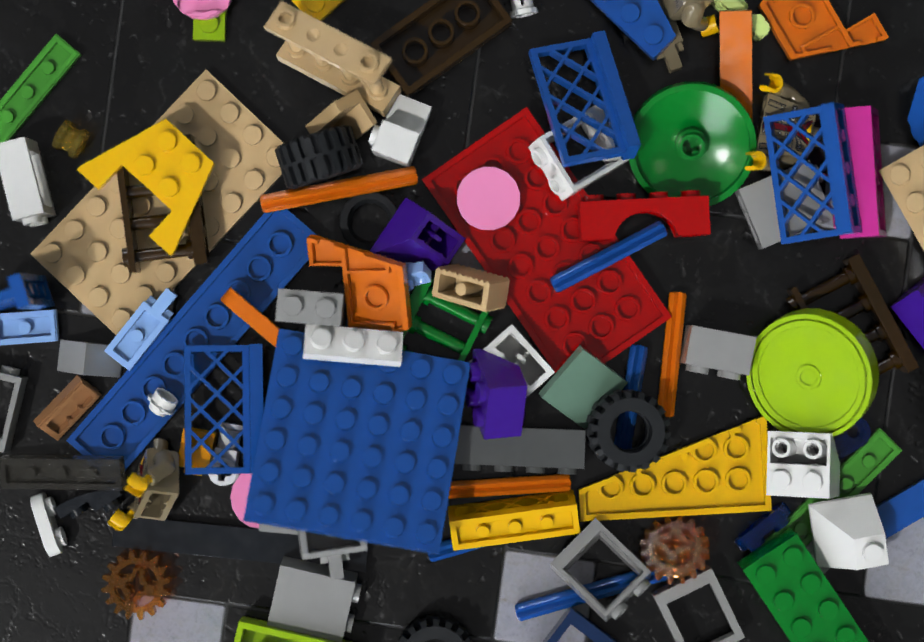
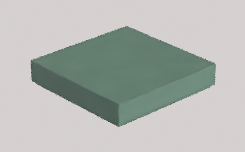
(580, 385)

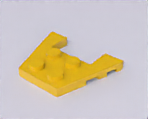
(167, 166)

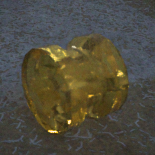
(70, 139)

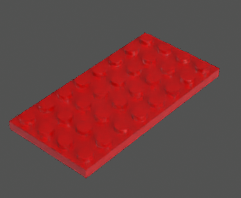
(542, 240)

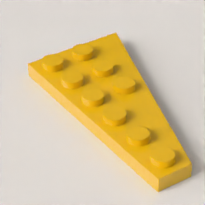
(703, 478)

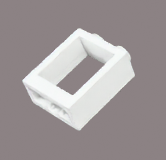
(557, 176)
(25, 182)

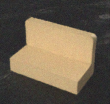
(348, 111)

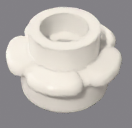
(162, 402)

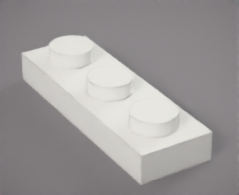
(353, 345)

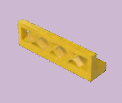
(513, 520)

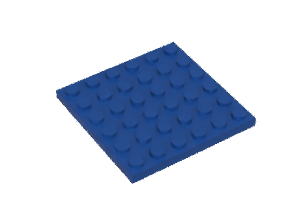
(358, 447)

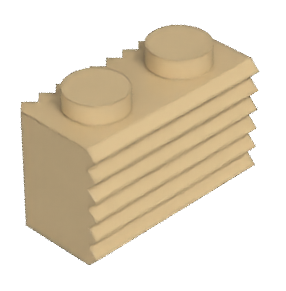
(470, 287)

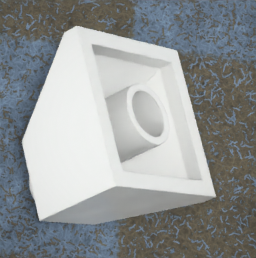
(848, 533)

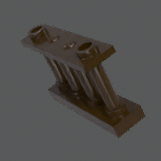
(195, 249)
(868, 301)

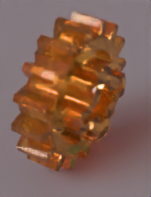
(679, 562)
(150, 588)

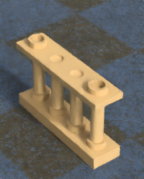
(333, 57)

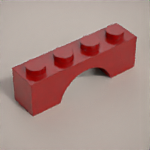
(684, 215)

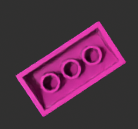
(867, 161)

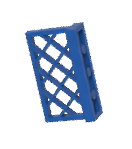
(611, 100)
(839, 168)
(26, 292)
(251, 406)

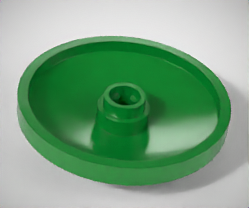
(693, 141)

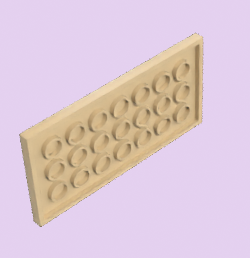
(89, 241)

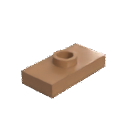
(67, 407)

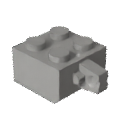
(329, 550)

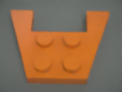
(814, 28)
(373, 284)

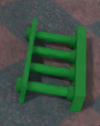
(423, 294)

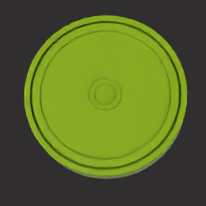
(813, 372)

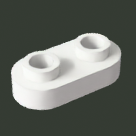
(51, 536)

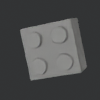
(717, 350)

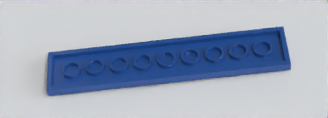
(255, 269)

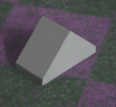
(87, 359)

